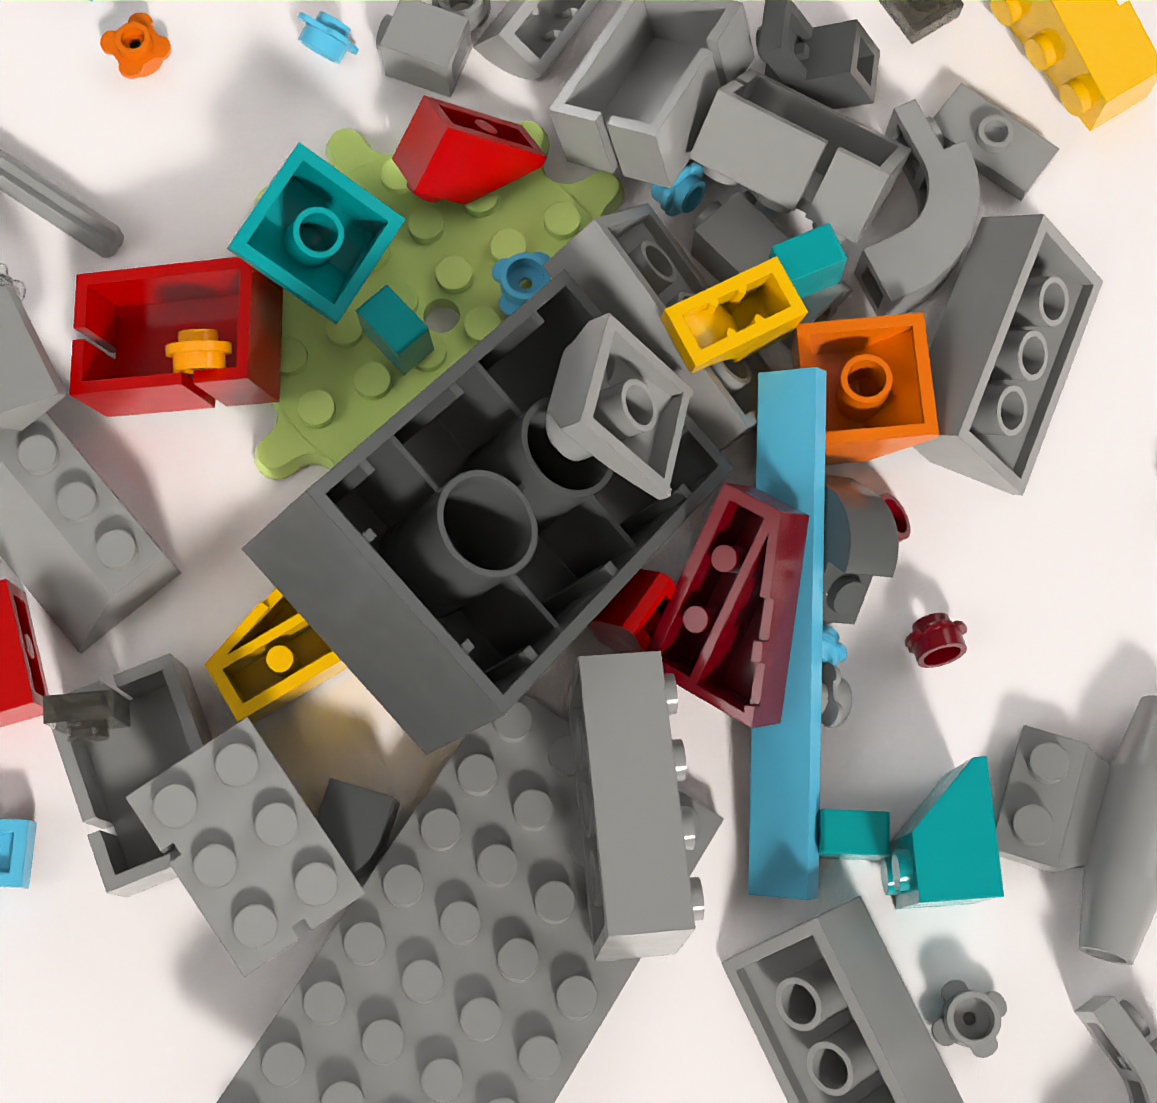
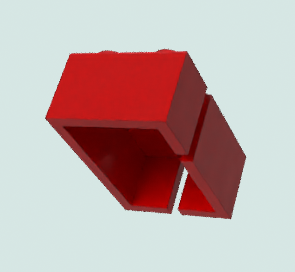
(144, 311)

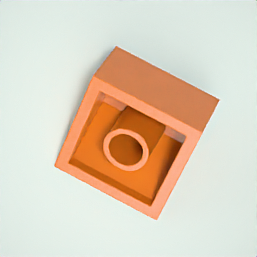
(875, 383)

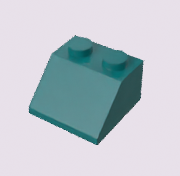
(316, 233)
(947, 845)

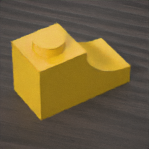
(735, 316)

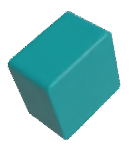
(812, 260)
(395, 329)
(854, 834)

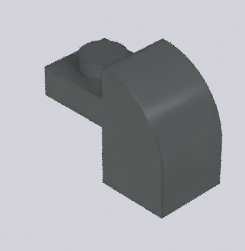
(824, 62)
(857, 546)
(357, 823)

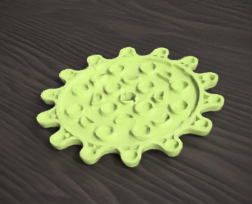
(443, 256)

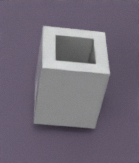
(424, 45)

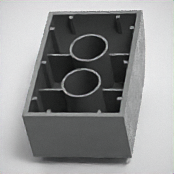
(463, 542)

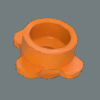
(140, 60)

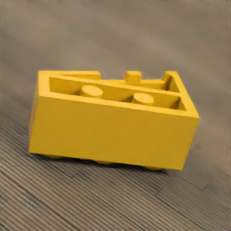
(1088, 51)
(270, 660)

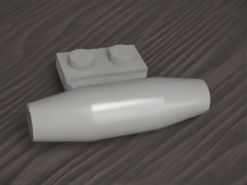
(1078, 812)

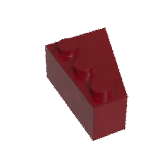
(737, 606)

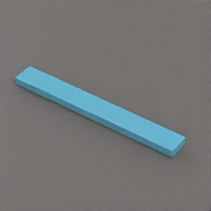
(789, 753)

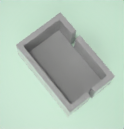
(651, 86)
(798, 154)
(163, 731)
(245, 845)

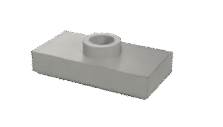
(1000, 144)

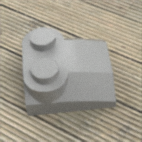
(618, 406)

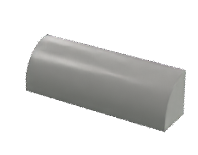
(532, 34)

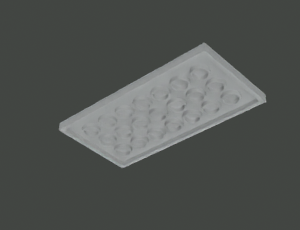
(468, 949)

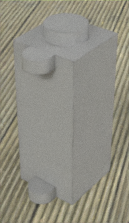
(739, 237)

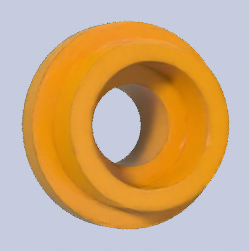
(198, 351)

